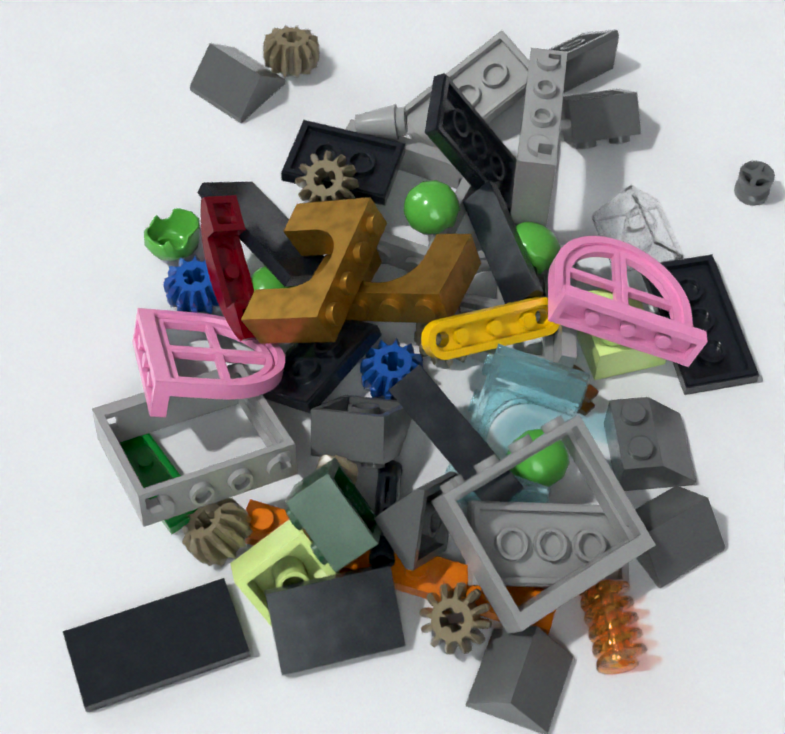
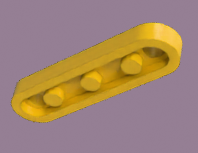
(487, 328)

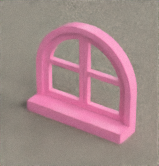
(615, 319)
(158, 368)

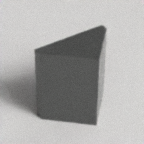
(588, 56)
(234, 81)
(415, 525)
(683, 534)
(521, 678)

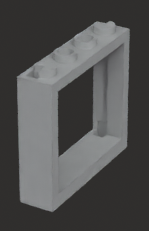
(539, 136)
(432, 165)
(204, 485)
(607, 491)

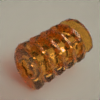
(610, 626)

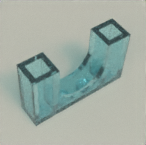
(524, 379)

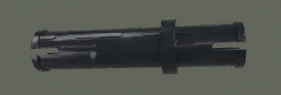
(388, 481)

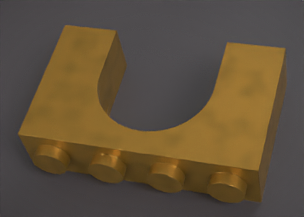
(423, 294)
(319, 306)

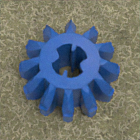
(190, 287)
(387, 367)

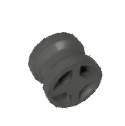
(753, 174)

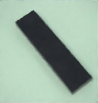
(502, 244)
(451, 433)

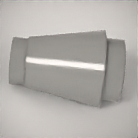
(385, 122)

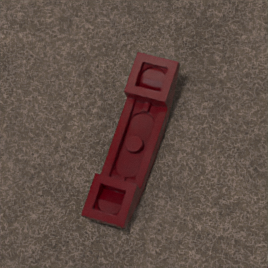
(226, 260)

